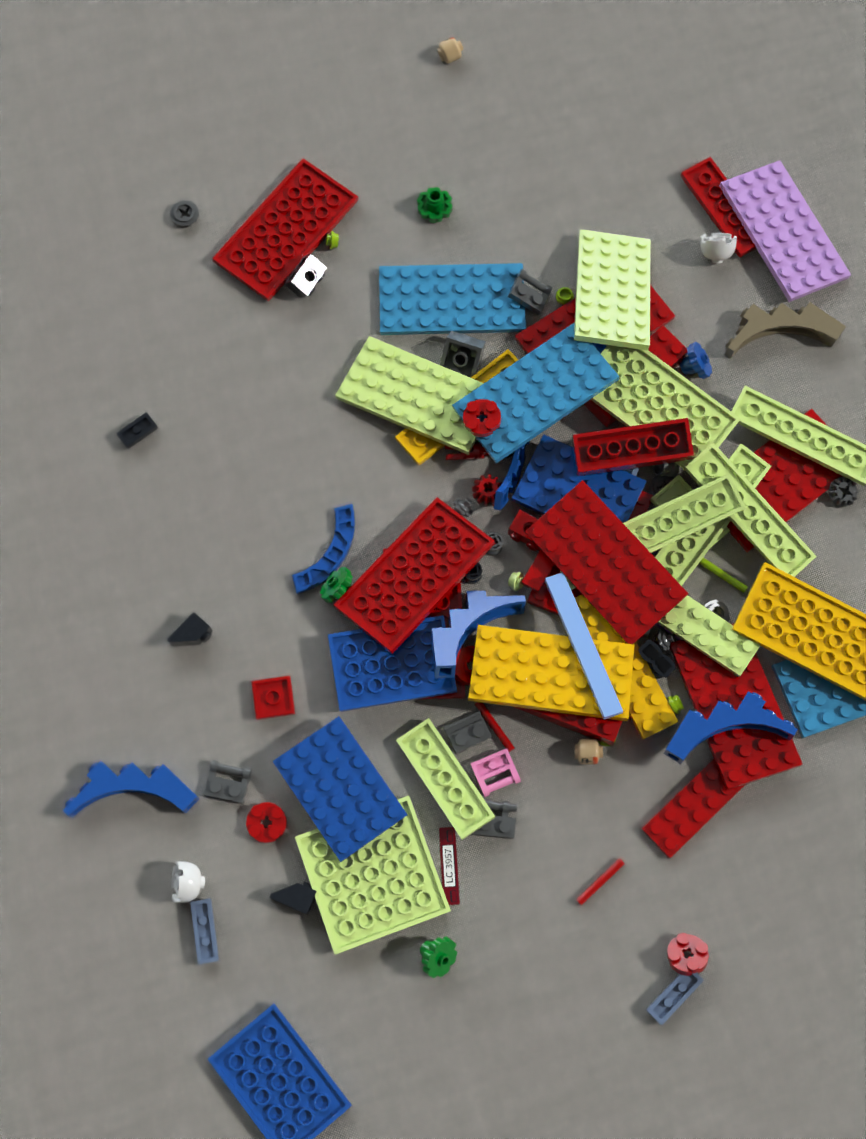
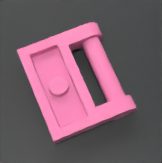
(492, 766)

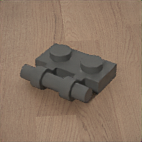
(502, 825)

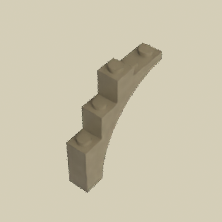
(809, 322)

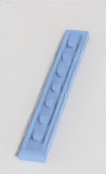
(583, 646)

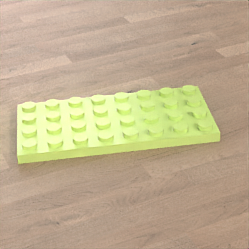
(613, 290)
(409, 393)
(657, 393)

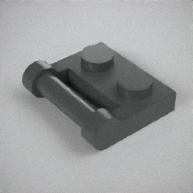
(527, 296)
(225, 788)

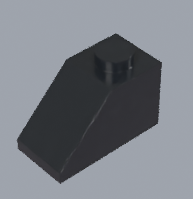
(191, 632)
(296, 896)

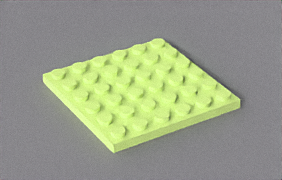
(377, 887)

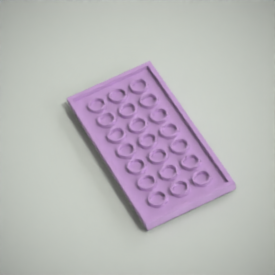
(784, 231)

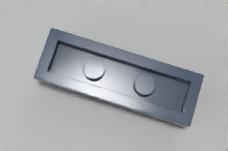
(204, 931)
(673, 997)

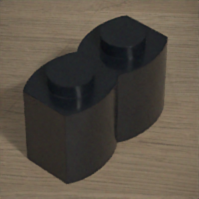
(653, 654)

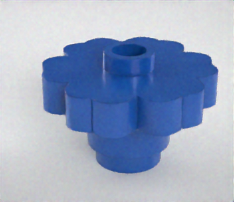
(696, 361)

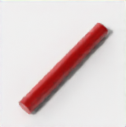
(494, 725)
(600, 882)

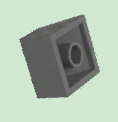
(462, 353)

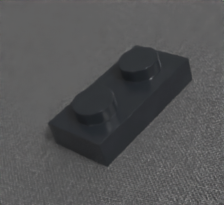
(137, 430)

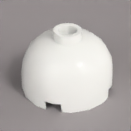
(718, 246)
(186, 882)

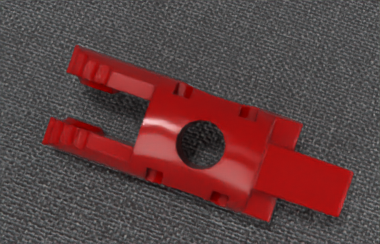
(478, 452)

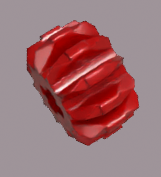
(481, 485)

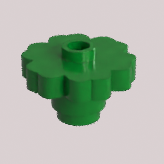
(434, 204)
(336, 585)
(438, 956)

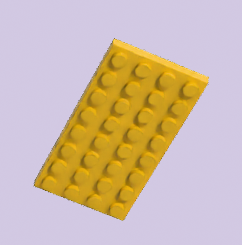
(806, 628)
(544, 672)

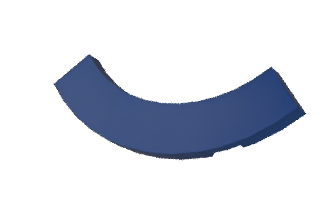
(511, 479)
(333, 556)

